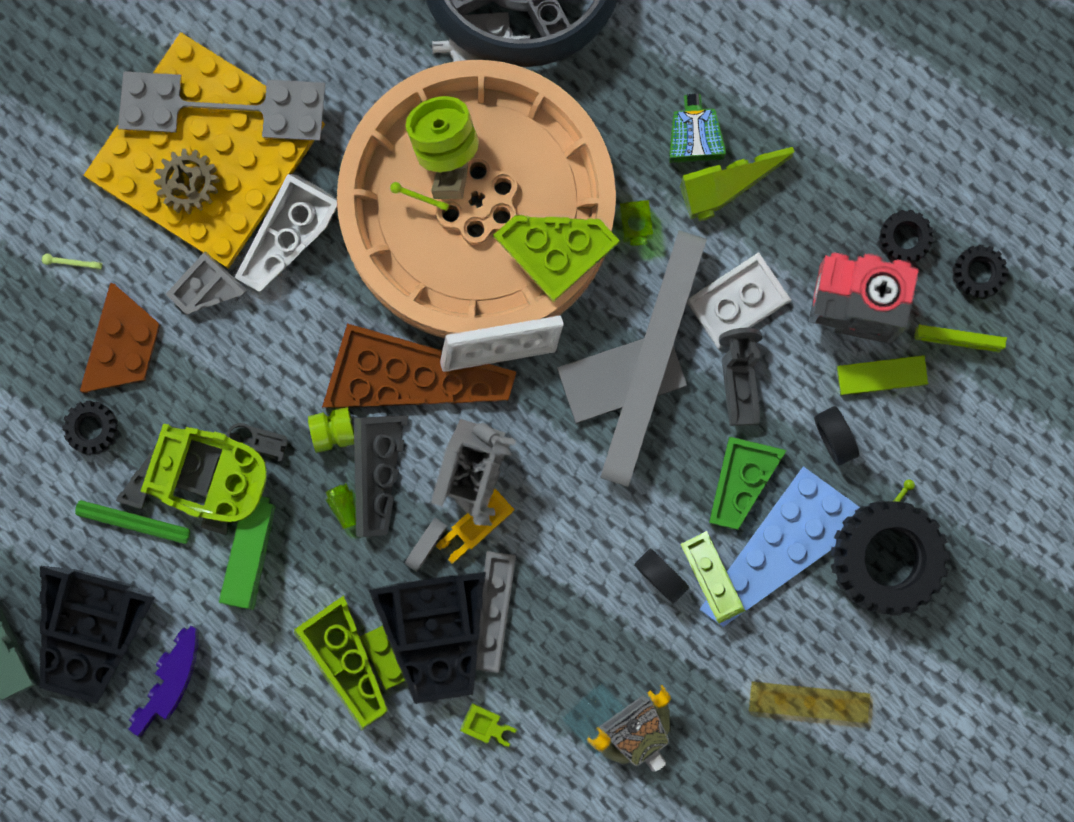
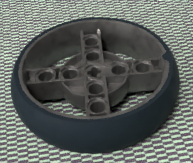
(557, 36)

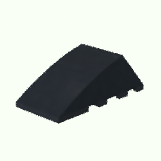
(85, 629)
(434, 632)

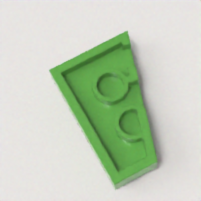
(741, 480)

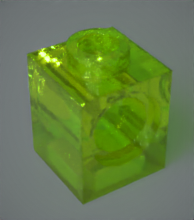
(640, 210)

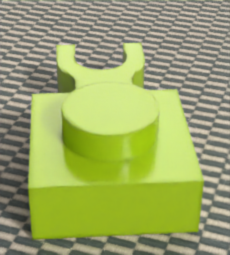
(483, 724)

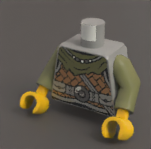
(637, 732)

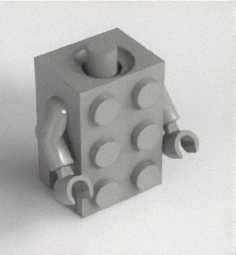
(472, 468)

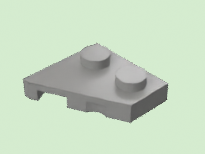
(204, 286)

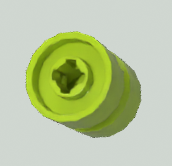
(331, 430)

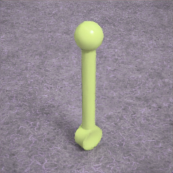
(47, 259)

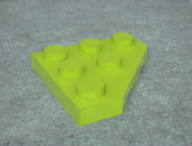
(556, 248)

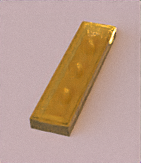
(809, 702)

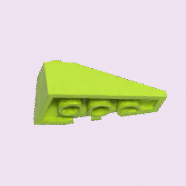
(715, 188)

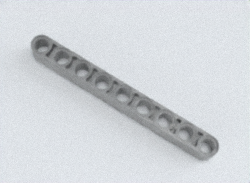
(653, 358)

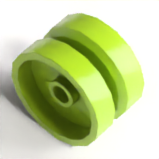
(442, 134)

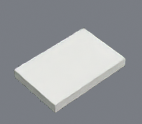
(738, 298)

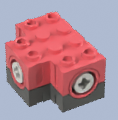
(864, 296)

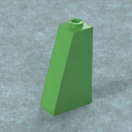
(248, 557)

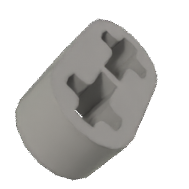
(425, 544)

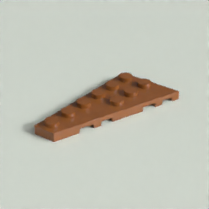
(395, 372)

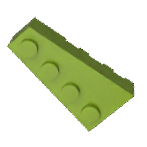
(343, 661)

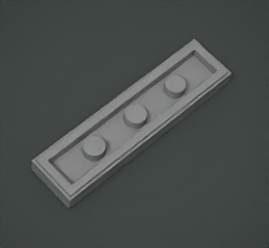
(494, 612)

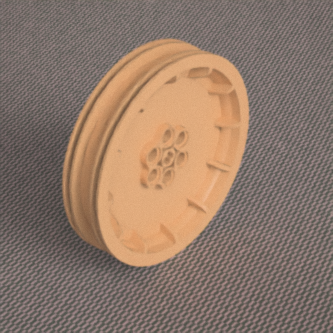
(432, 267)

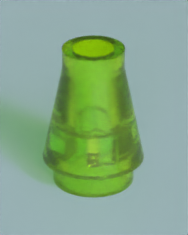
(342, 504)

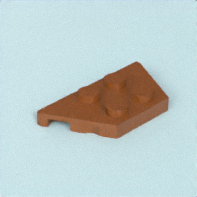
(121, 344)

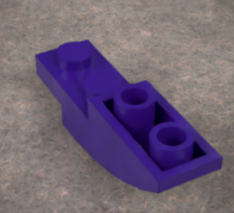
(176, 671)

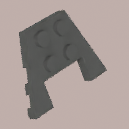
(194, 478)

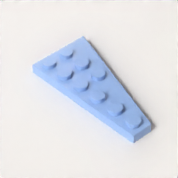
(788, 539)

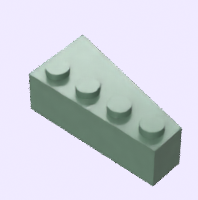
(14, 669)

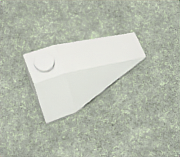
(290, 226)

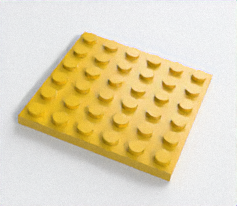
(246, 163)

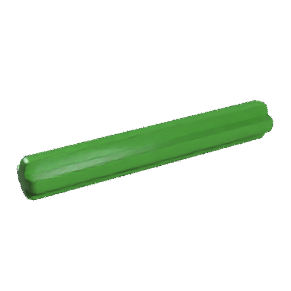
(132, 522)

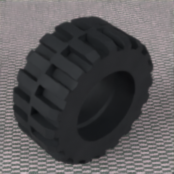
(927, 568)

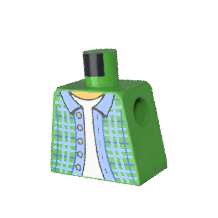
(695, 133)

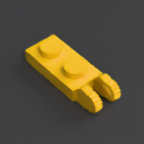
(472, 533)

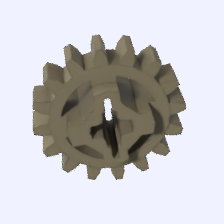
(197, 177)

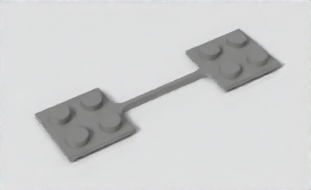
(288, 111)

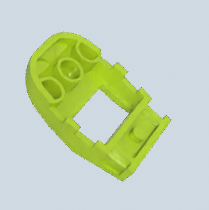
(235, 484)

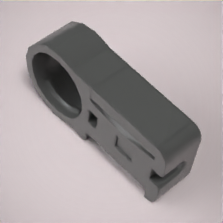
(262, 441)

